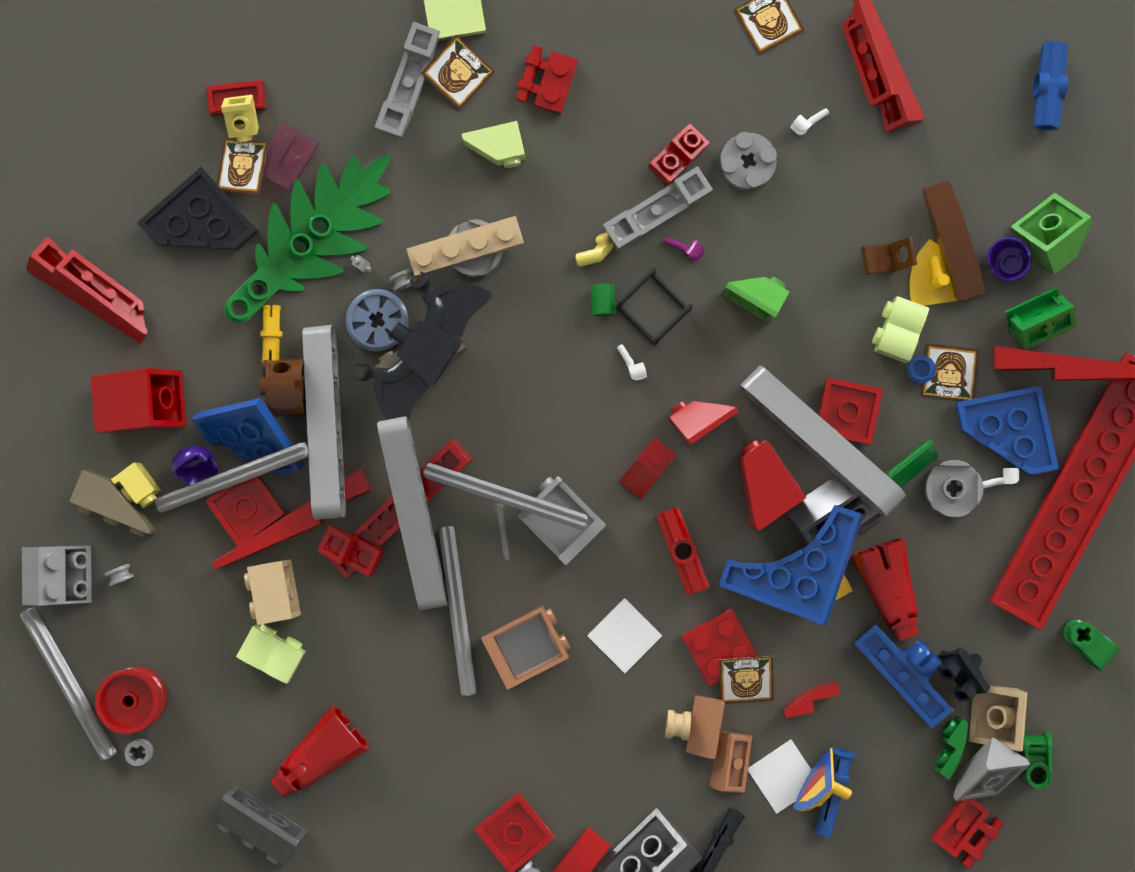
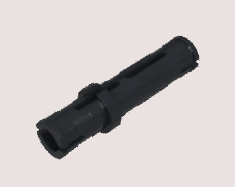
(721, 839)

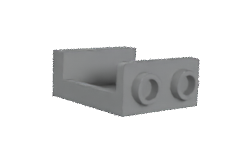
(558, 537)

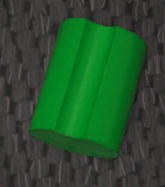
(603, 300)

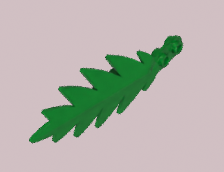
(312, 234)

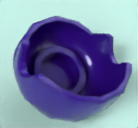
(1009, 259)
(194, 464)

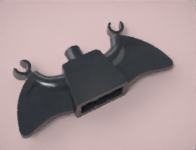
(426, 348)

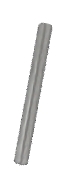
(232, 477)
(506, 496)
(457, 611)
(68, 683)

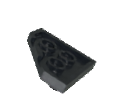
(198, 217)

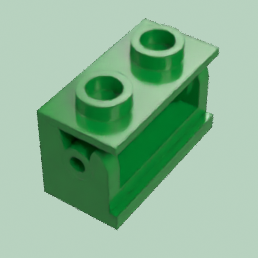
(1041, 318)

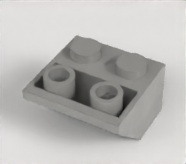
(56, 575)

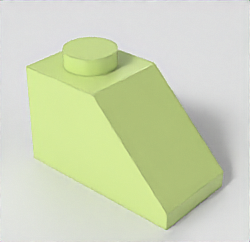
(498, 144)

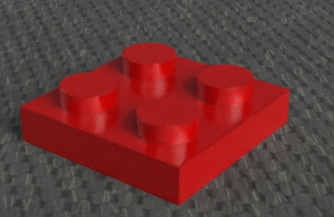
(851, 409)
(245, 509)
(715, 640)
(514, 832)

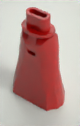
(889, 581)
(320, 752)

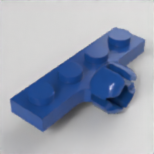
(907, 672)

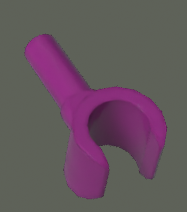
(694, 250)

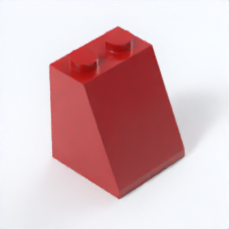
(138, 400)
(766, 485)

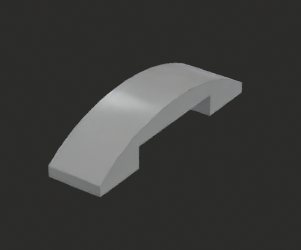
(408, 80)
(658, 208)

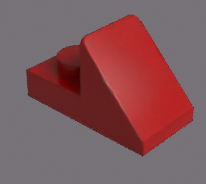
(647, 468)

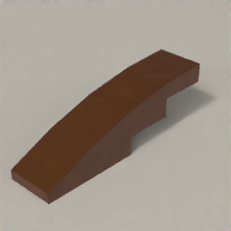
(954, 240)

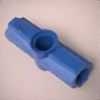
(1050, 86)

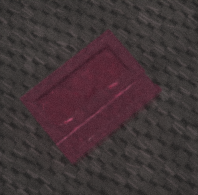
(288, 155)

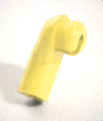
(596, 255)

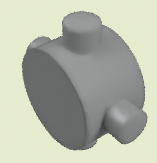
(361, 264)

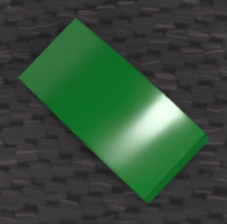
(954, 735)

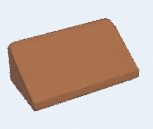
(705, 726)
(731, 762)

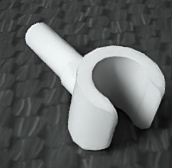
(801, 125)
(636, 371)
(1010, 476)

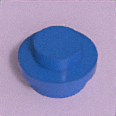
(921, 369)

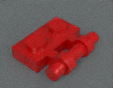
(555, 81)
(960, 827)

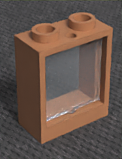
(526, 646)

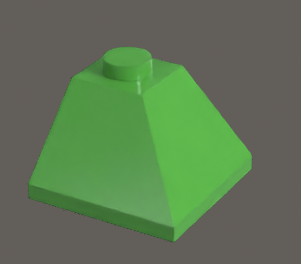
(1053, 232)
(758, 296)

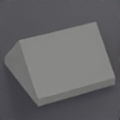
(989, 771)

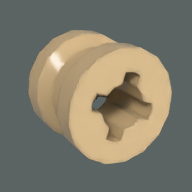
(678, 725)

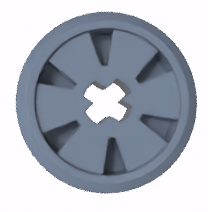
(360, 323)

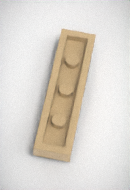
(465, 246)

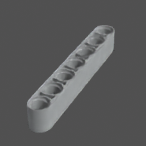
(324, 422)
(822, 441)
(412, 513)

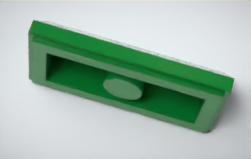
(913, 463)

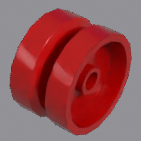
(131, 716)

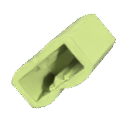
(900, 329)
(271, 653)

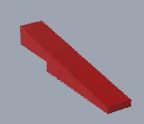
(1061, 366)
(384, 520)
(292, 524)

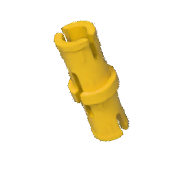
(271, 332)

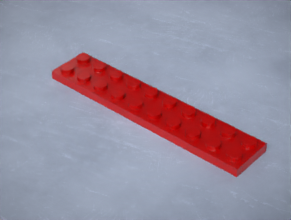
(1072, 507)

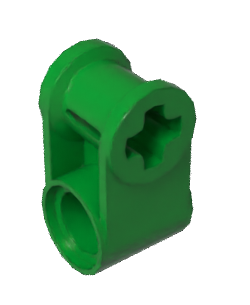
(1092, 645)
(1038, 756)

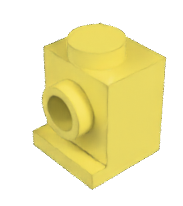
(244, 109)
(137, 485)

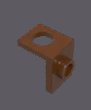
(886, 257)

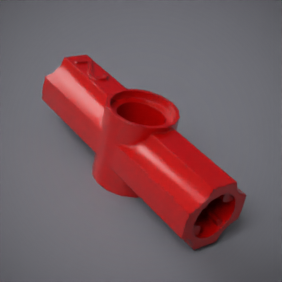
(690, 568)

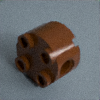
(284, 387)

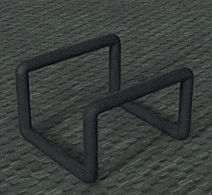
(686, 308)

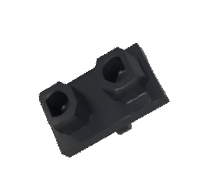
(963, 669)

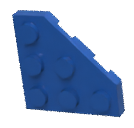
(1012, 427)
(247, 430)

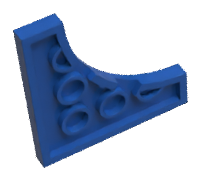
(805, 580)

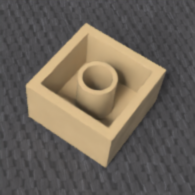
(272, 592)

